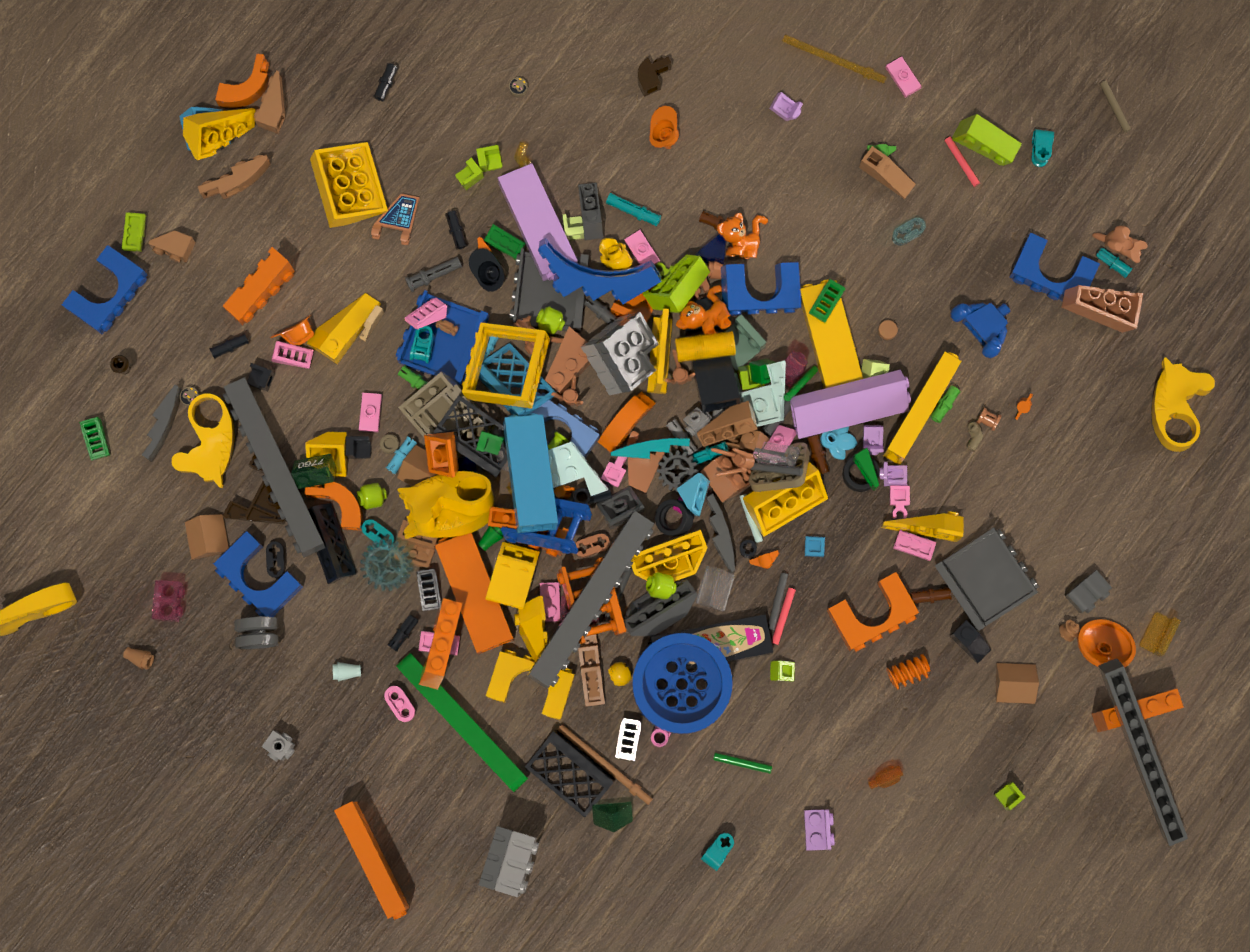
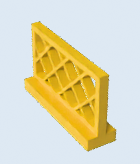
(660, 354)

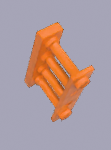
(616, 623)

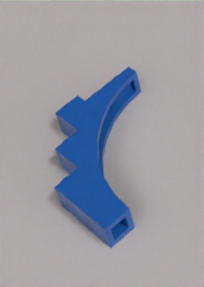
(624, 283)

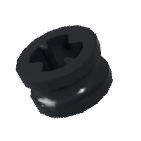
(753, 546)

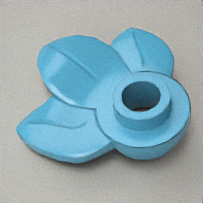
(841, 441)

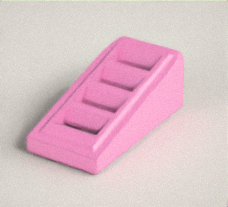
(427, 314)
(283, 360)

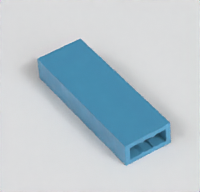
(530, 473)

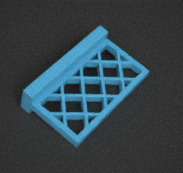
(496, 386)

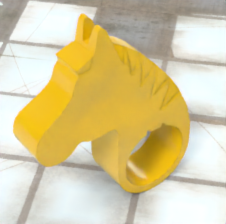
(1169, 400)
(216, 448)
(443, 492)
(450, 522)
(36, 606)

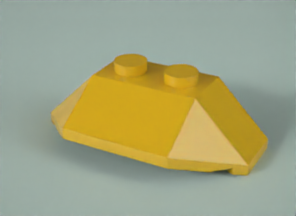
(676, 557)

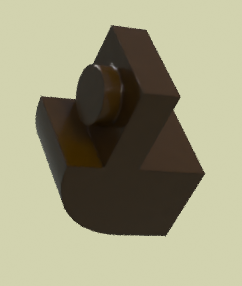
(648, 74)

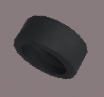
(850, 483)
(660, 518)

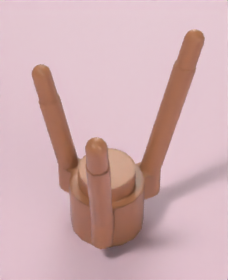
(680, 375)
(570, 395)
(742, 460)

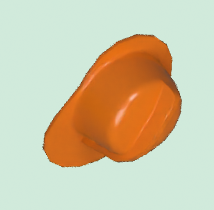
(664, 127)
(298, 333)

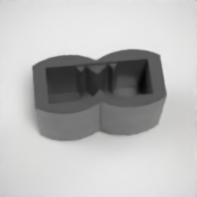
(1088, 592)

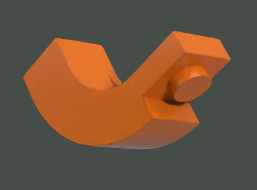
(247, 92)
(625, 421)
(351, 511)

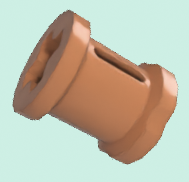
(988, 419)

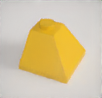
(330, 443)

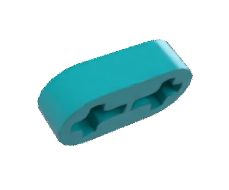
(380, 530)

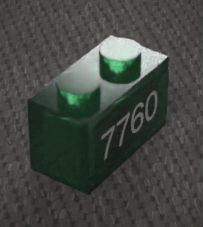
(314, 471)

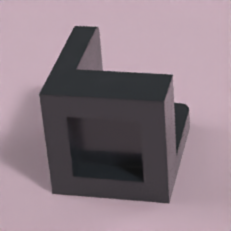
(260, 377)
(358, 447)

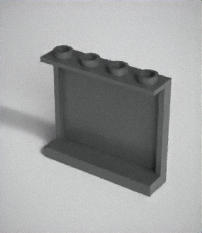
(534, 294)
(987, 578)

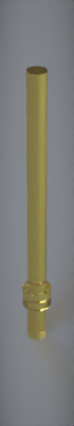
(867, 73)

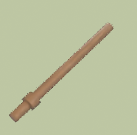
(634, 789)

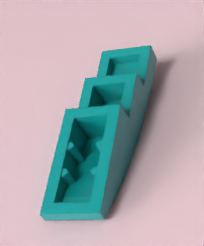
(643, 449)

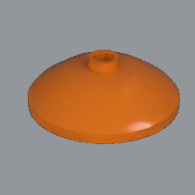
(1105, 641)

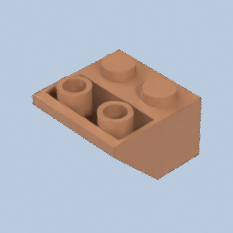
(727, 485)

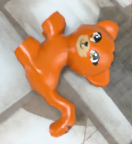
(734, 231)
(695, 316)

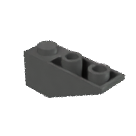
(590, 211)

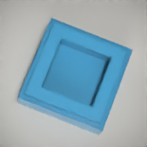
(814, 546)

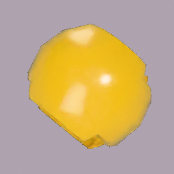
(619, 674)

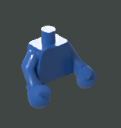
(985, 324)

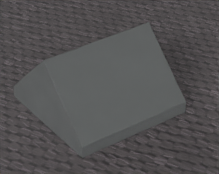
(620, 507)

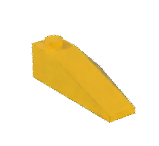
(215, 129)
(341, 330)
(939, 526)
(531, 626)

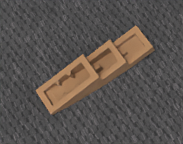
(591, 671)

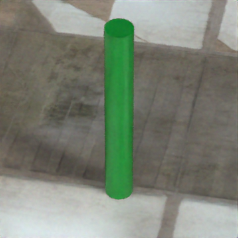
(800, 384)
(742, 763)

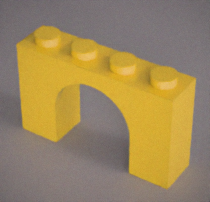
(510, 666)

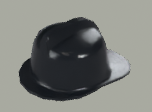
(487, 270)

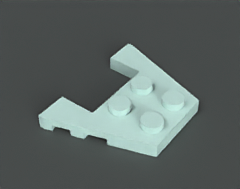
(767, 400)
(570, 465)

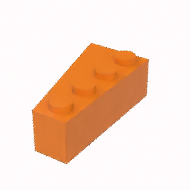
(259, 287)

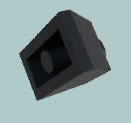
(971, 641)

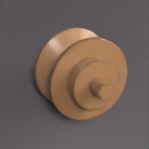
(1069, 630)

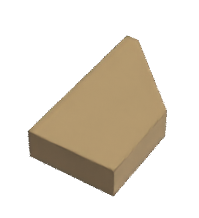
(371, 322)

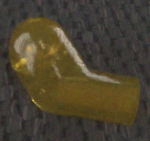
(520, 156)

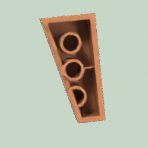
(1106, 307)

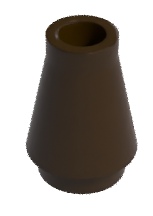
(119, 361)

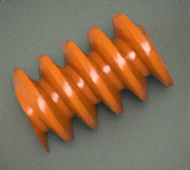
(908, 672)

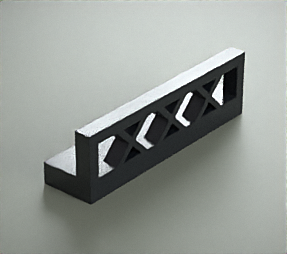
(328, 557)

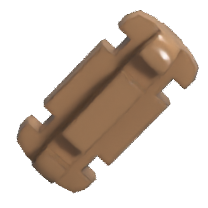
(447, 327)

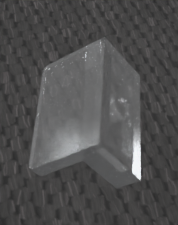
(777, 454)
(715, 588)

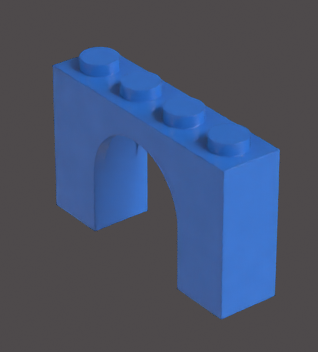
(1027, 270)
(738, 300)
(101, 315)
(232, 566)

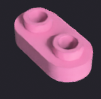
(399, 704)

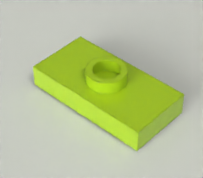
(133, 232)

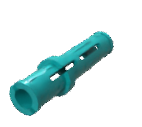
(639, 212)

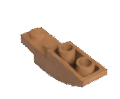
(243, 176)

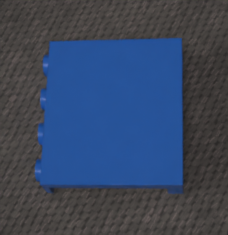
(449, 352)

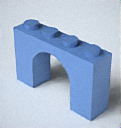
(583, 436)

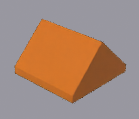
(441, 454)

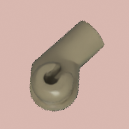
(976, 436)

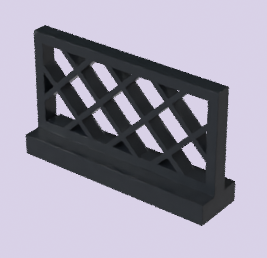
(464, 446)
(580, 759)

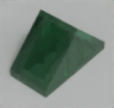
(612, 816)

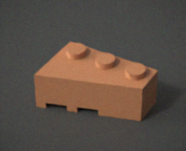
(568, 362)

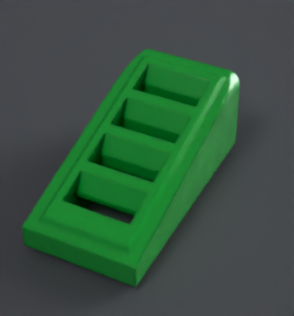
(836, 287)
(99, 428)
(865, 465)

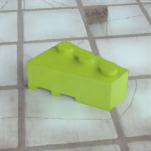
(986, 139)
(679, 285)

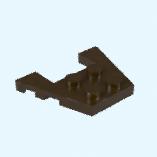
(260, 510)

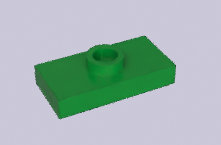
(504, 241)

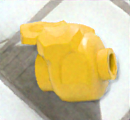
(614, 254)

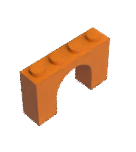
(900, 610)
(441, 644)
(1149, 707)

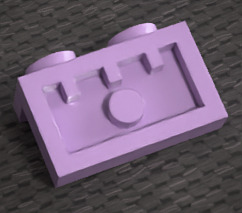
(818, 829)

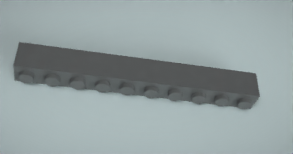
(274, 468)
(590, 600)
(1143, 751)

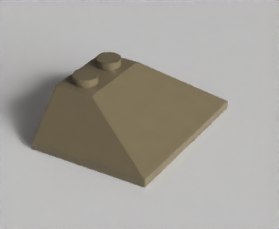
(433, 401)

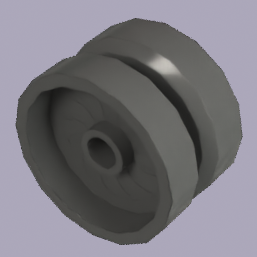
(255, 634)

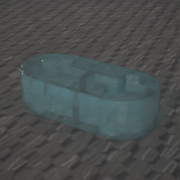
(911, 235)

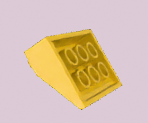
(348, 184)

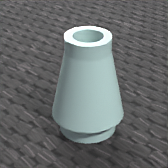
(345, 671)

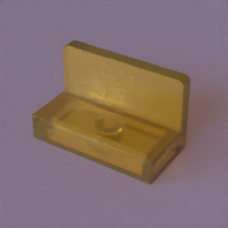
(1159, 634)

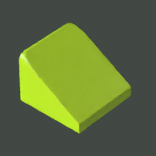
(782, 671)

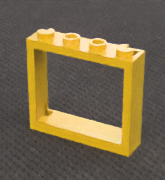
(534, 371)

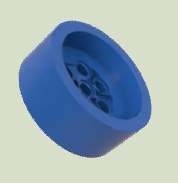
(711, 667)

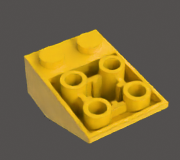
(512, 575)

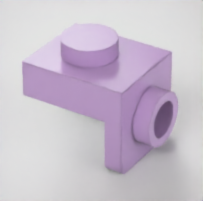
(786, 107)
(873, 438)
(894, 475)

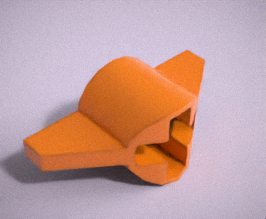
(1024, 405)
(563, 491)
(766, 560)

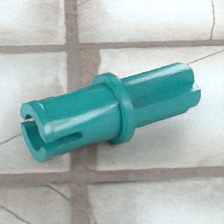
(1113, 262)
(707, 454)

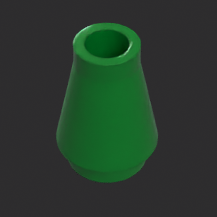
(490, 537)

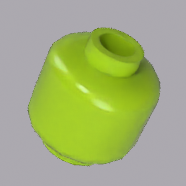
(550, 320)
(371, 496)
(660, 585)

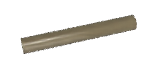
(1115, 106)

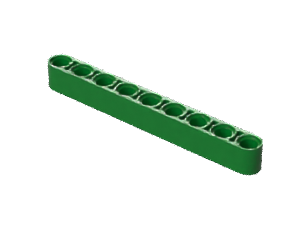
(464, 725)

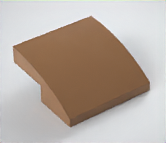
(420, 548)

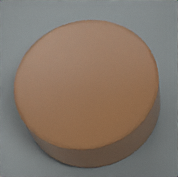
(887, 330)

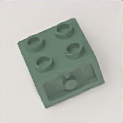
(747, 342)

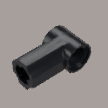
(606, 495)

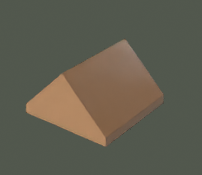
(415, 467)
(206, 536)
(1016, 683)

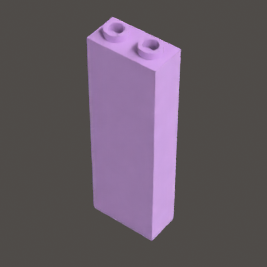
(534, 215)
(850, 404)

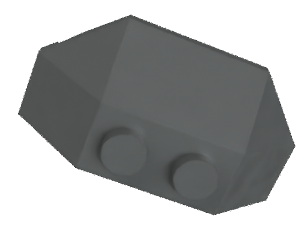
(652, 615)

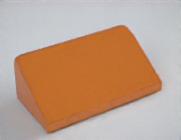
(502, 517)

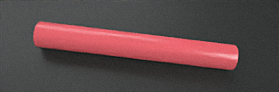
(962, 162)
(783, 616)

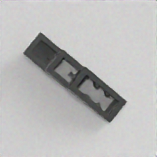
(165, 417)
(722, 541)

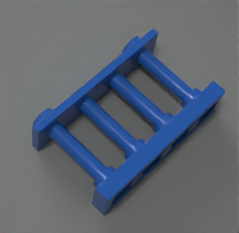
(564, 509)

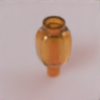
(886, 777)

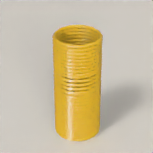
(712, 346)

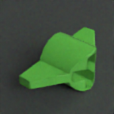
(885, 149)

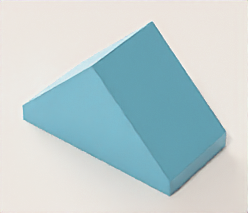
(694, 493)

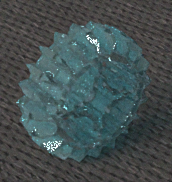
(378, 561)

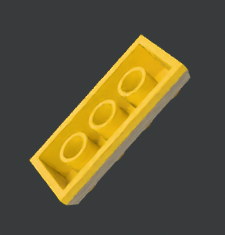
(778, 507)

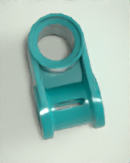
(1041, 145)
(422, 348)
(716, 853)

